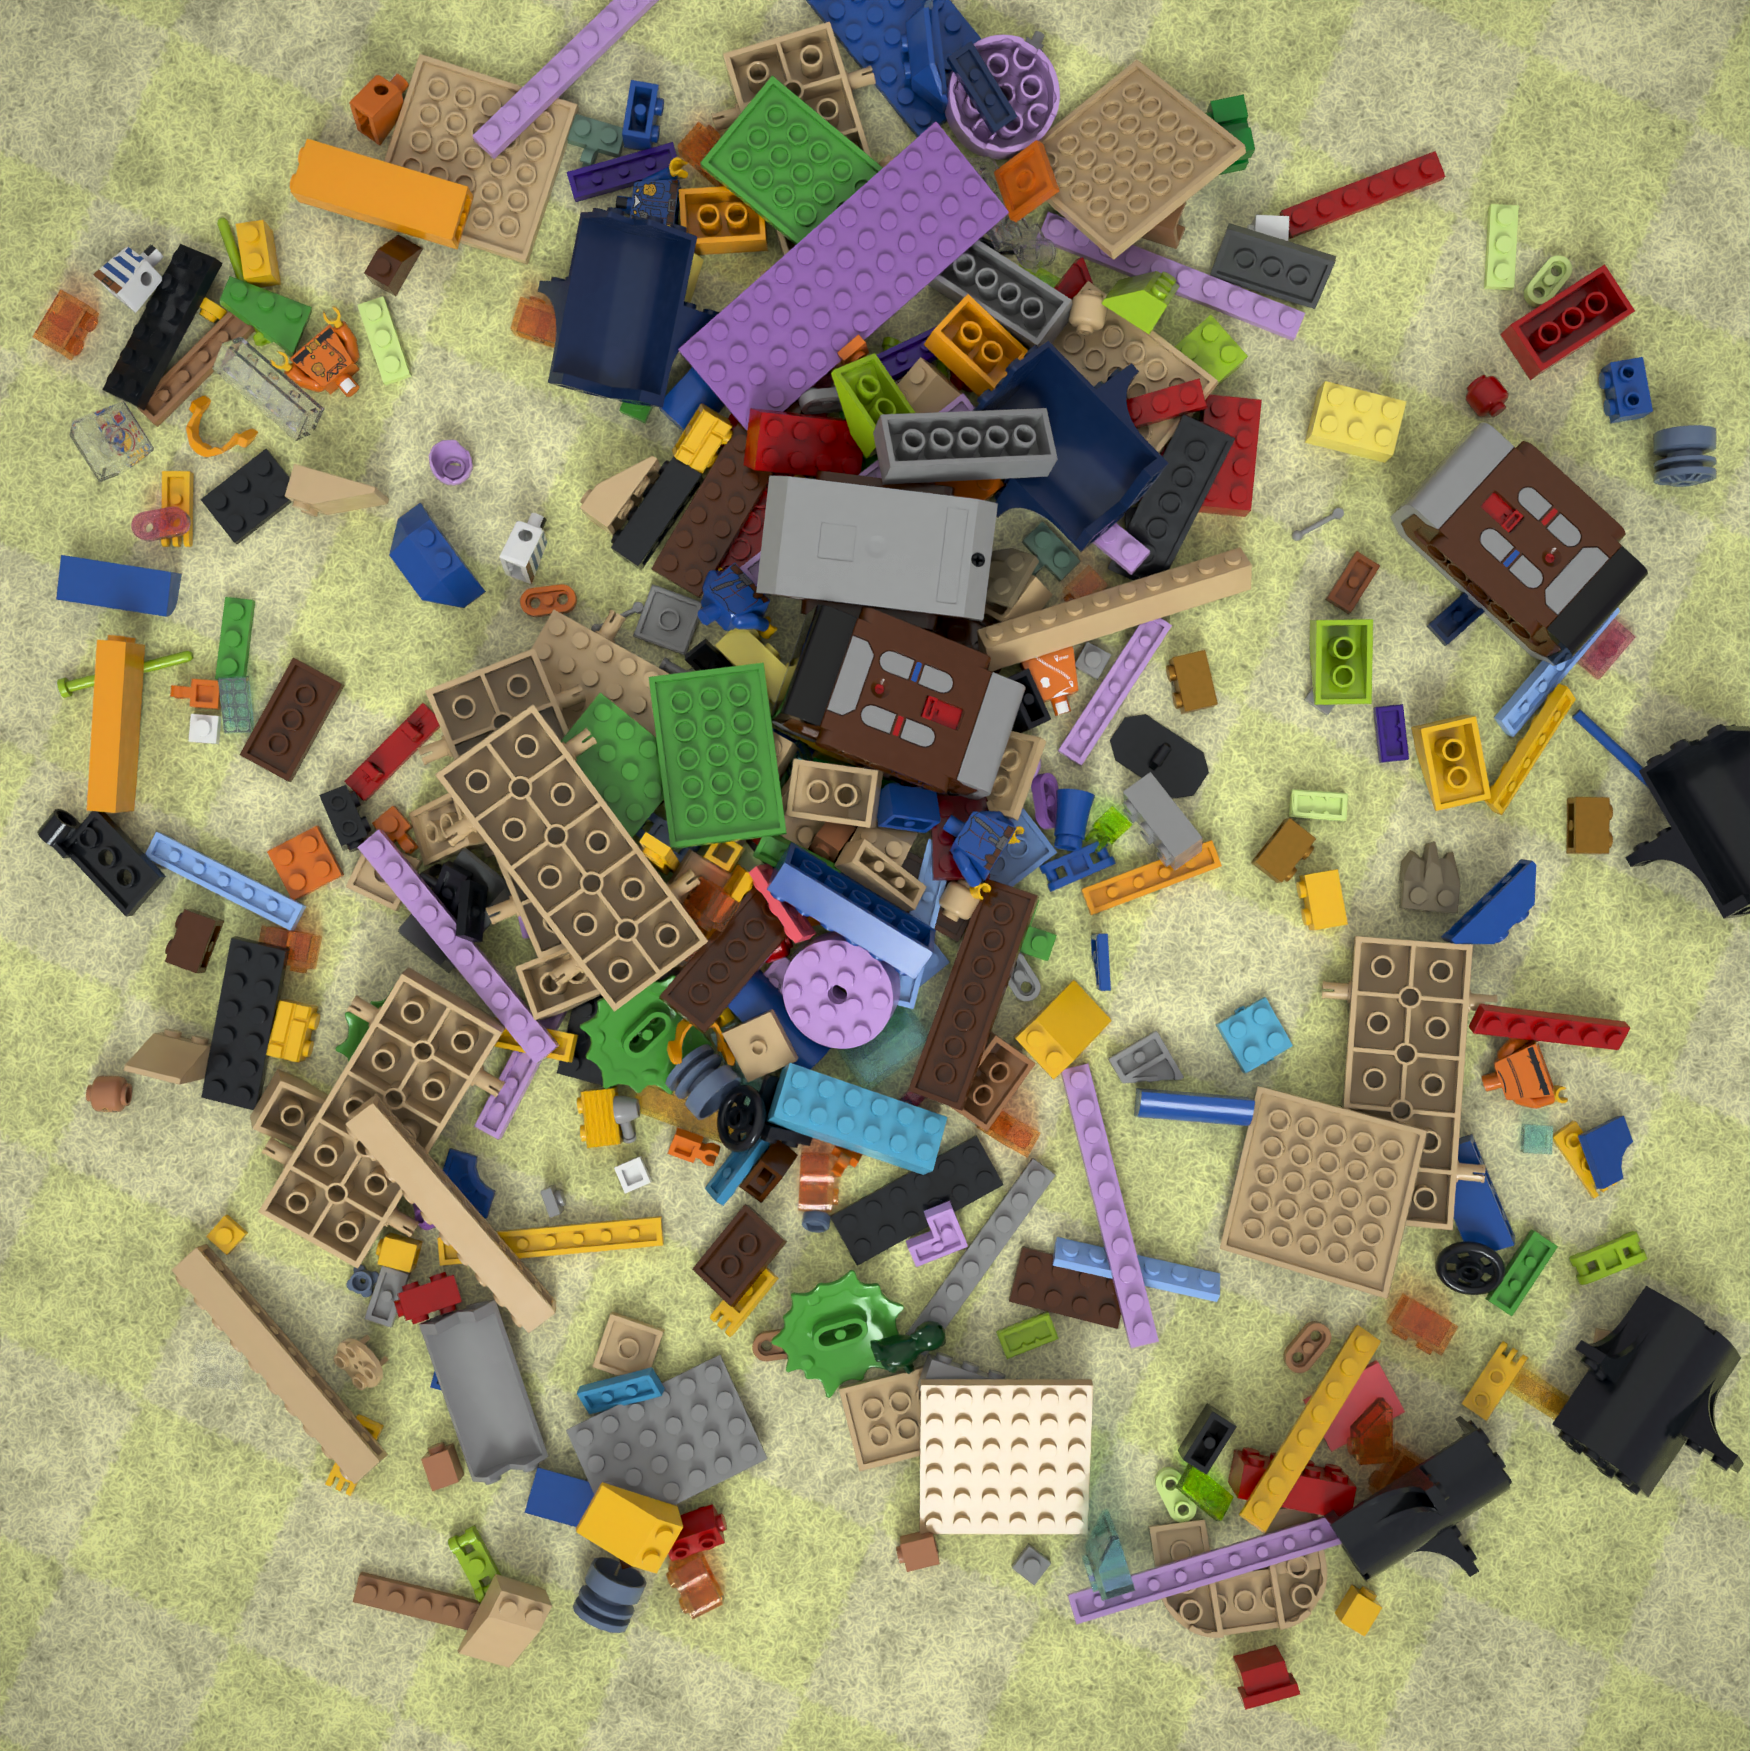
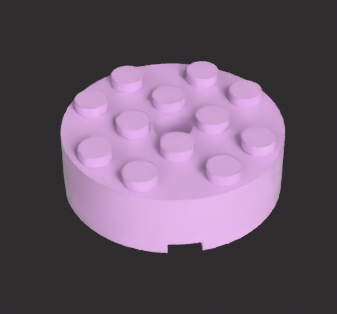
(1030, 88)
(827, 1012)

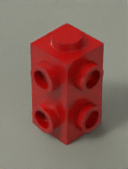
(418, 1300)
(700, 1532)

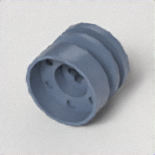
(1684, 454)
(702, 1081)
(609, 1598)

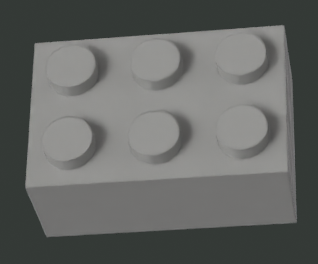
(1161, 822)

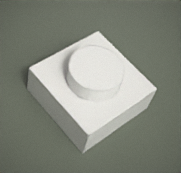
(204, 729)
(633, 1174)

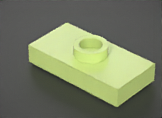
(1318, 805)

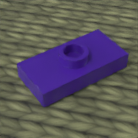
(1391, 733)

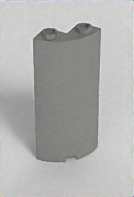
(484, 1391)

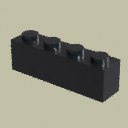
(656, 513)

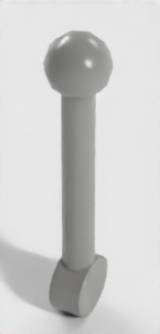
(1336, 514)
(637, 608)

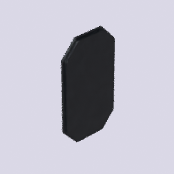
(1150, 747)

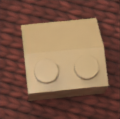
(927, 388)
(1031, 599)

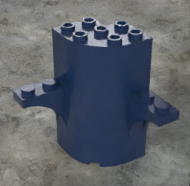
(623, 307)
(1099, 451)

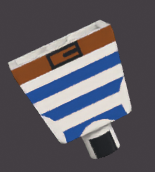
(131, 276)
(524, 549)

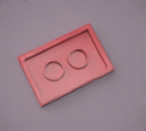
(1369, 1387)

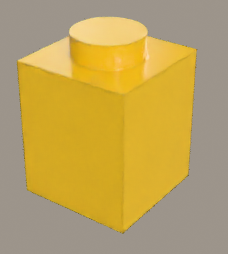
(725, 854)
(399, 1252)
(1358, 1609)

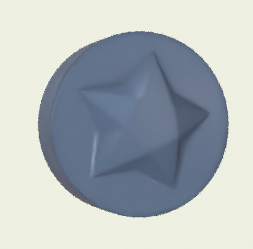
(816, 1221)

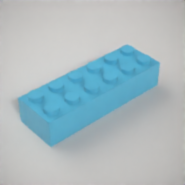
(857, 1119)

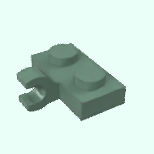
(595, 138)
(1050, 552)

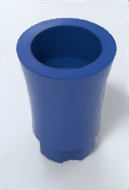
(1072, 818)

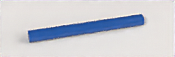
(1607, 742)

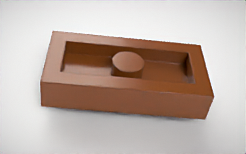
(1352, 582)

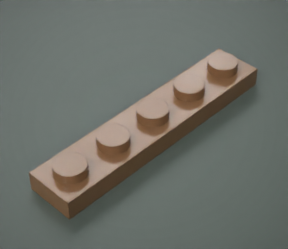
(193, 368)
(415, 1601)

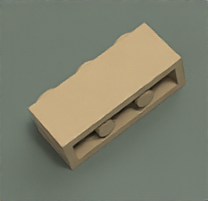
(880, 874)

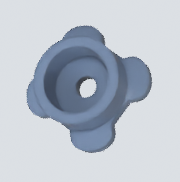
(355, 1284)

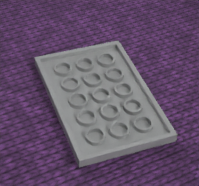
(673, 1441)

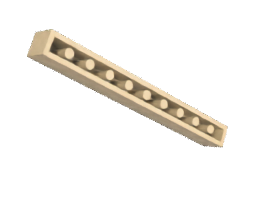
(1115, 609)
(450, 1213)
(279, 1363)

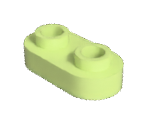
(1546, 282)
(1172, 1497)

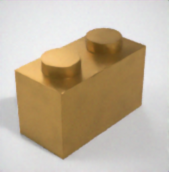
(1191, 682)
(1589, 825)
(1284, 851)

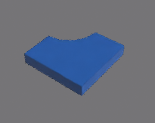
(1100, 960)
(1605, 1149)
(463, 1173)

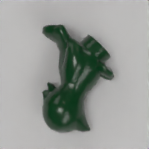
(902, 1350)

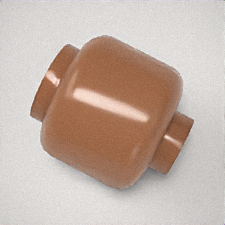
(109, 1093)

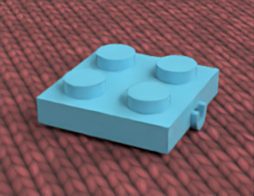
(1254, 1035)

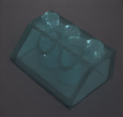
(889, 1050)
(1106, 1560)

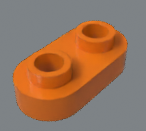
(548, 600)

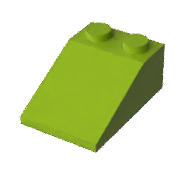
(865, 394)
(1341, 661)

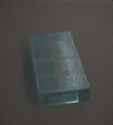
(236, 704)

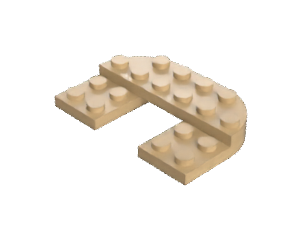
(1247, 1602)

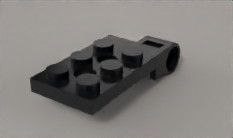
(87, 848)

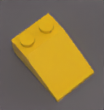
(1452, 761)
(1062, 1029)
(631, 1526)

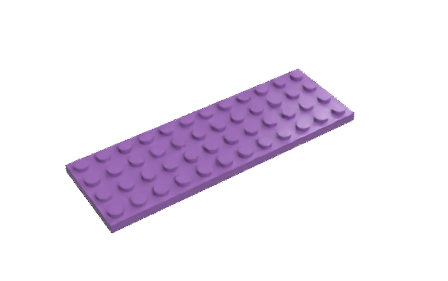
(845, 277)

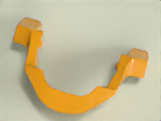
(198, 407)
(674, 1047)

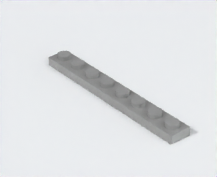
(986, 1246)

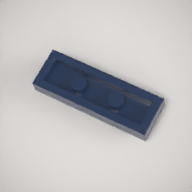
(981, 87)
(1454, 619)

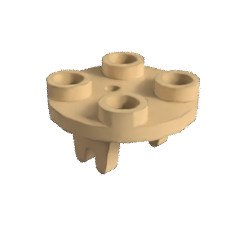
(360, 1363)

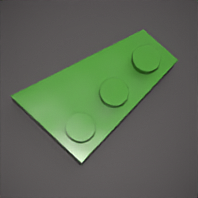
(270, 313)

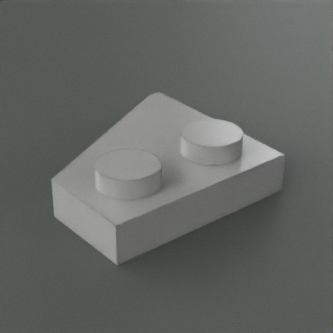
(1145, 1061)

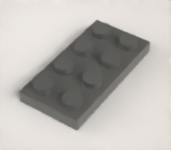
(1272, 266)

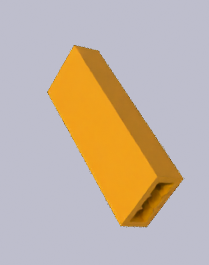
(381, 193)
(115, 725)

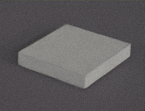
(668, 620)

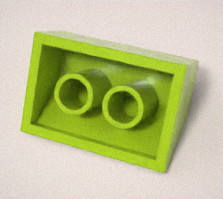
(1142, 298)

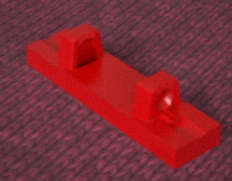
(393, 752)

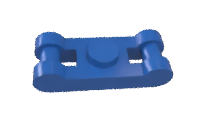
(1076, 866)

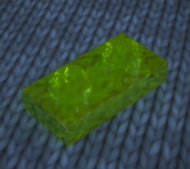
(1204, 1492)

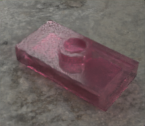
(1606, 649)

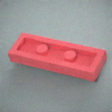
(795, 924)

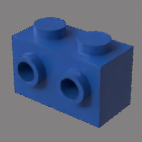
(641, 116)
(1625, 390)
(908, 808)

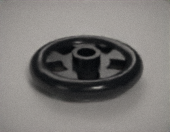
(741, 1118)
(1470, 1268)

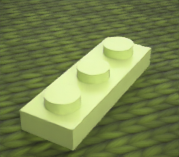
(1501, 247)
(384, 340)

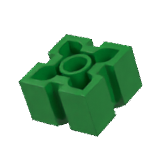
(1232, 116)

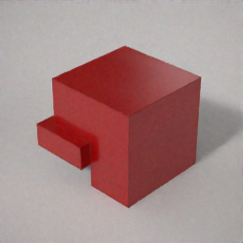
(1264, 1677)

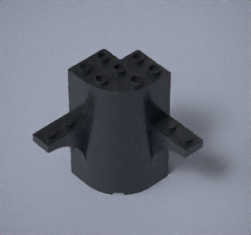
(1707, 804)
(1649, 1394)
(1424, 1507)

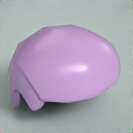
(443, 455)

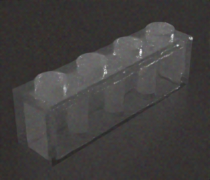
(268, 388)

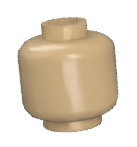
(1087, 312)
(958, 901)

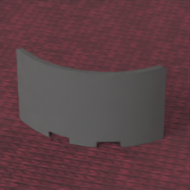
(496, 893)

